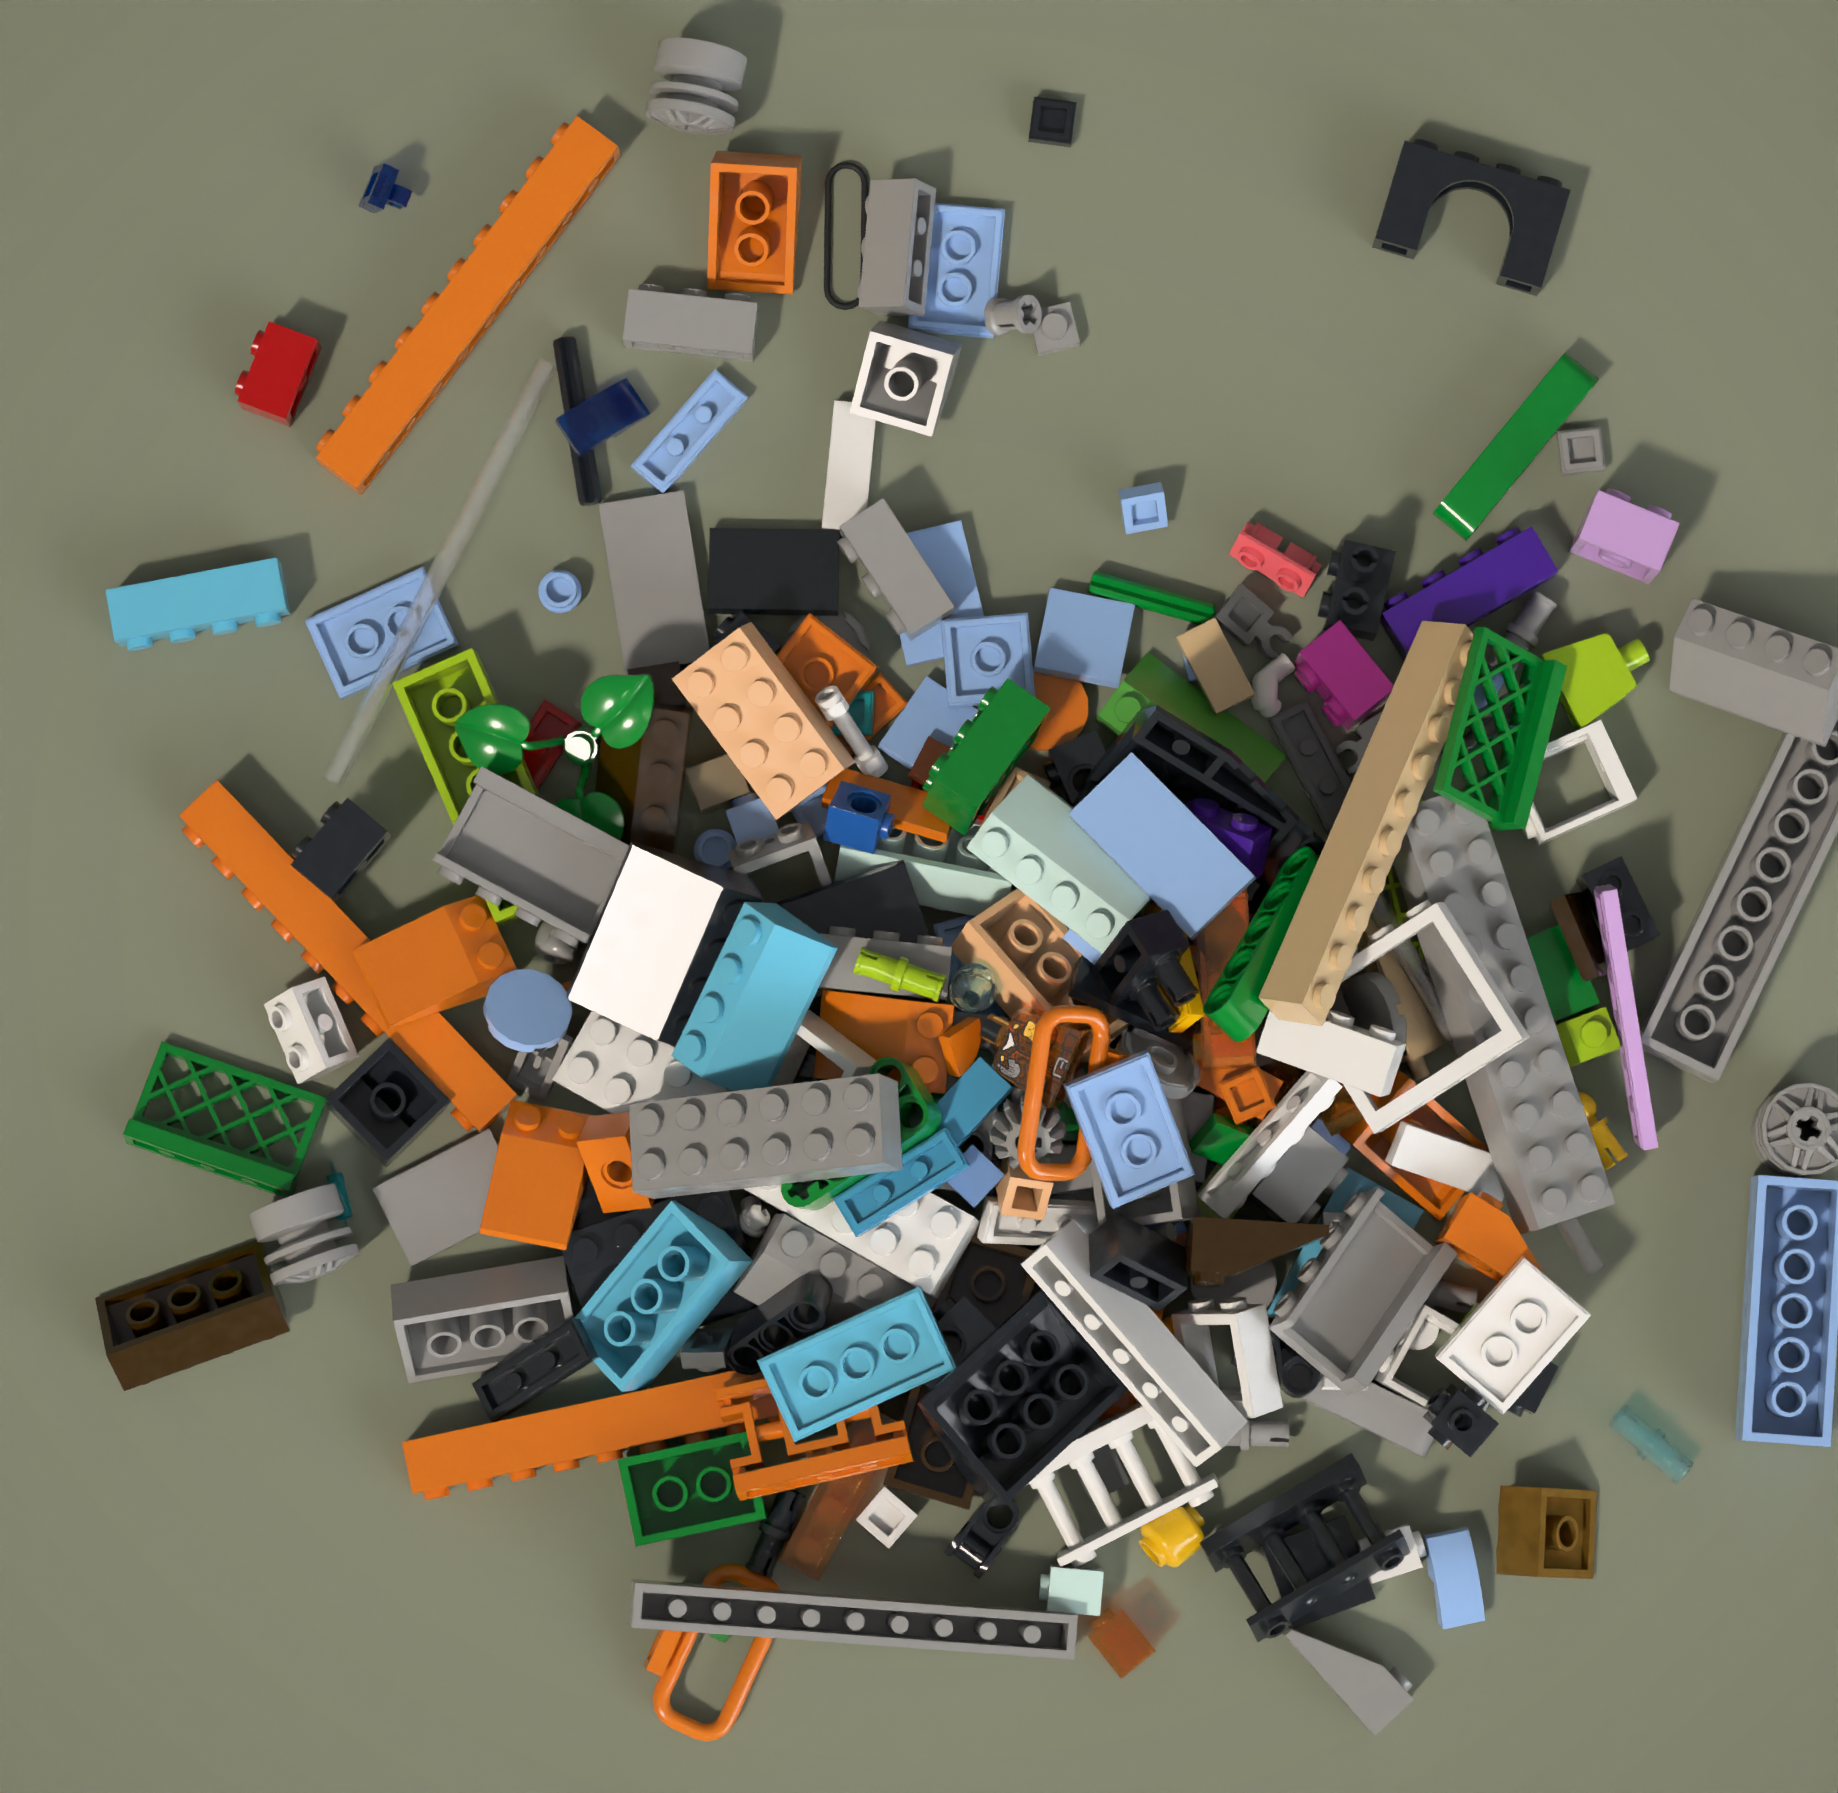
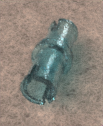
(1651, 1444)

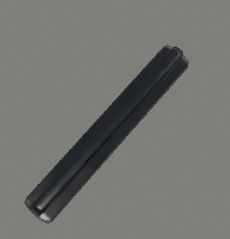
(572, 395)

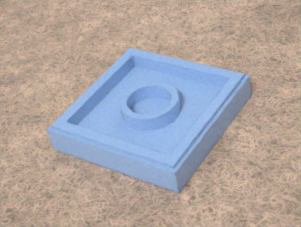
(1084, 638)
(984, 654)
(923, 717)

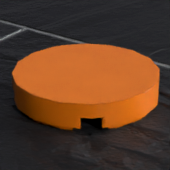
(1067, 711)

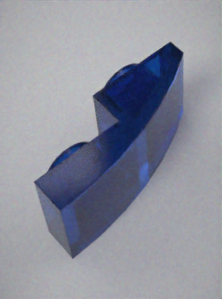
(602, 417)

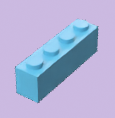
(198, 603)

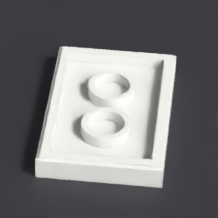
(1512, 1335)

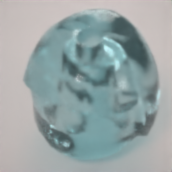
(973, 988)

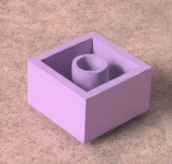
(1624, 535)

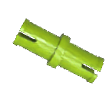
(899, 974)

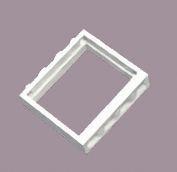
(1512, 1030)

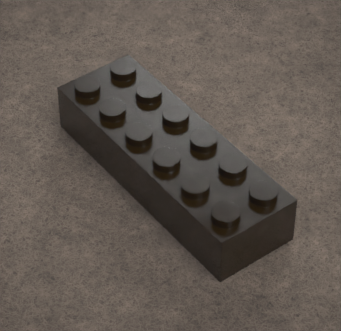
(997, 1287)

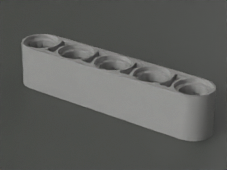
(1372, 1410)

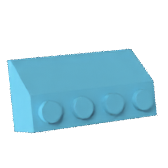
(754, 998)
(660, 1295)

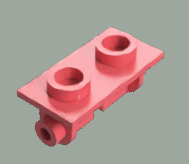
(1290, 570)

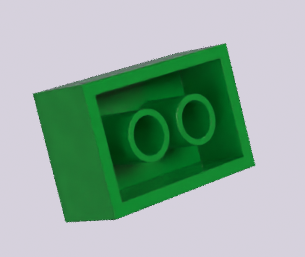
(983, 755)
(686, 1490)

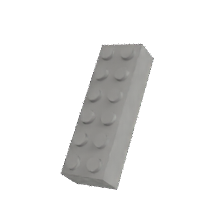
(765, 1136)

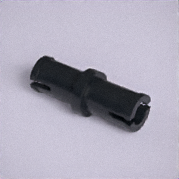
(775, 1532)

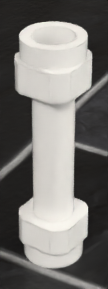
(835, 708)

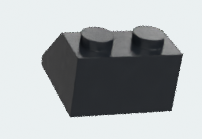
(387, 1102)

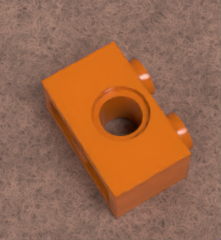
(607, 1157)

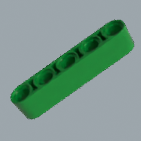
(1515, 446)
(1234, 998)

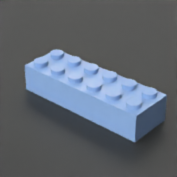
(1789, 1313)

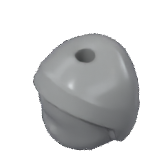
(552, 948)

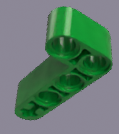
(911, 1093)

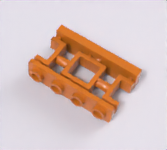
(821, 1461)

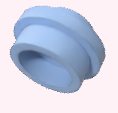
(560, 591)
(713, 847)

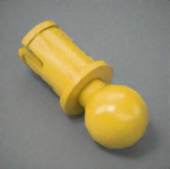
(1601, 1133)

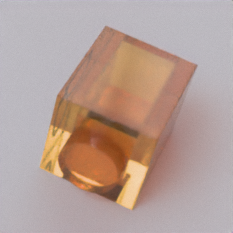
(1119, 1641)

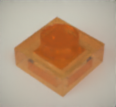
(1341, 1113)

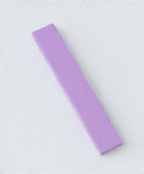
(1625, 1016)

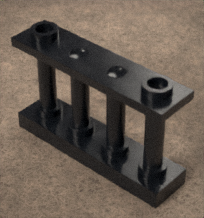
(1295, 1506)

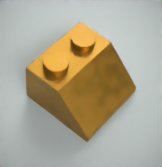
(1546, 1532)

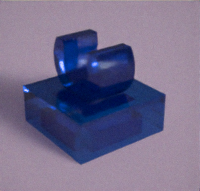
(383, 191)

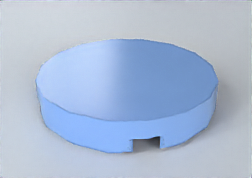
(527, 1010)

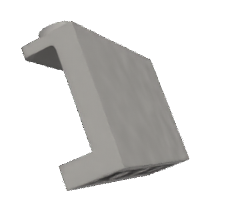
(532, 857)
(1359, 1292)

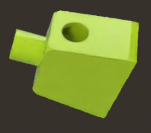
(1596, 676)

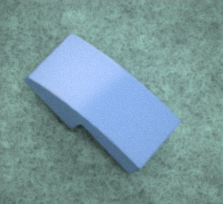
(1455, 1578)

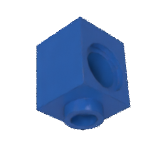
(858, 817)

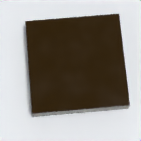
(1580, 934)

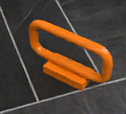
(1100, 1056)
(672, 1650)

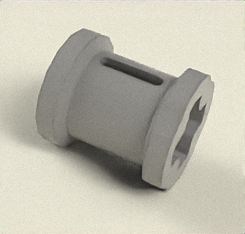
(1008, 315)

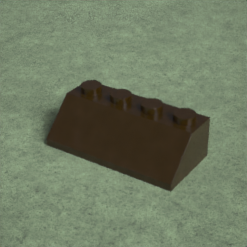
(650, 778)
(191, 1315)

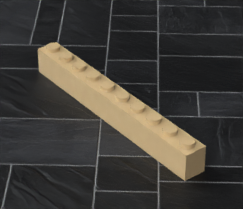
(1369, 827)

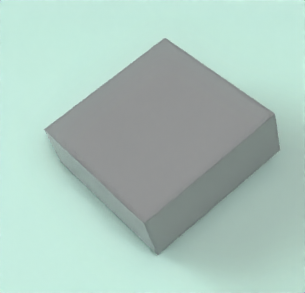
(1580, 451)

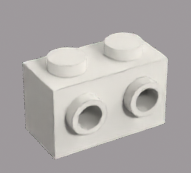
(311, 1030)

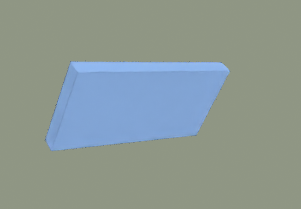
(1162, 845)

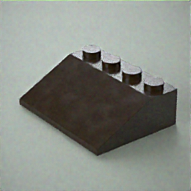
(1232, 1246)

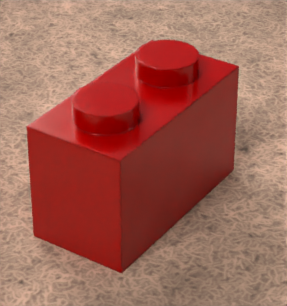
(277, 373)

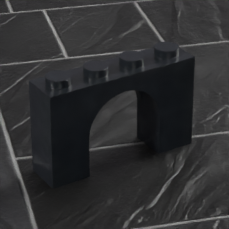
(1531, 207)

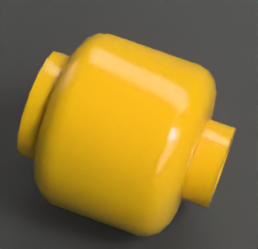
(1173, 1536)

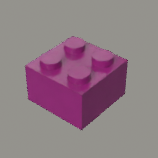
(1342, 677)

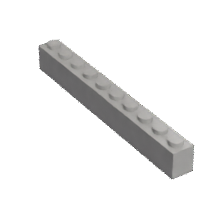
(852, 1619)

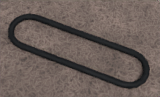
(827, 229)

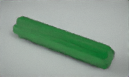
(1151, 598)

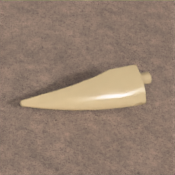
(1421, 1031)

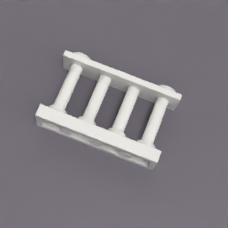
(1117, 1433)

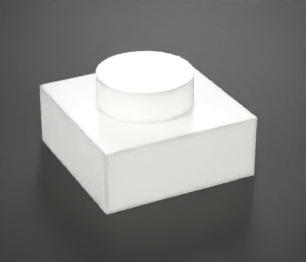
(886, 1517)

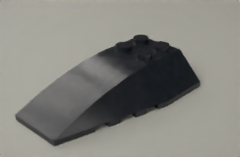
(1203, 768)

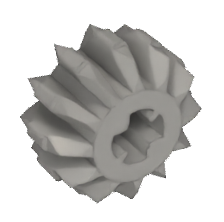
(1007, 1130)

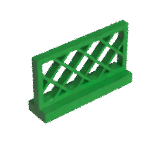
(1522, 741)
(202, 1150)

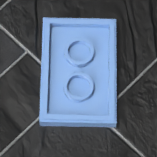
(962, 270)
(949, 560)
(359, 632)
(1129, 1129)

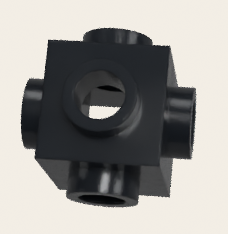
(1469, 1429)

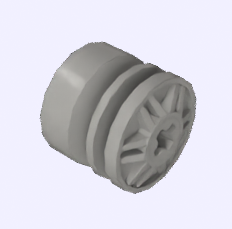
(695, 86)
(1779, 1140)
(304, 1234)

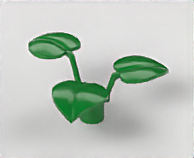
(613, 708)

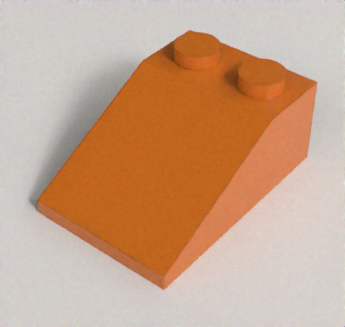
(753, 222)
(435, 962)
(889, 1028)
(536, 1176)
(1429, 1194)
(1484, 1236)

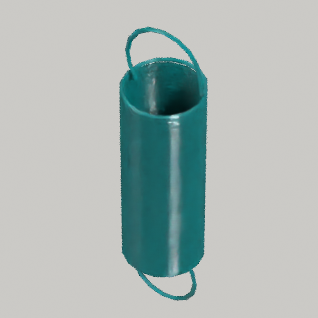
(338, 1180)

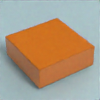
(1247, 1095)

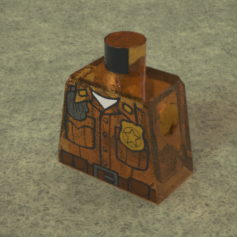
(1015, 1046)

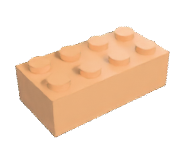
(763, 720)

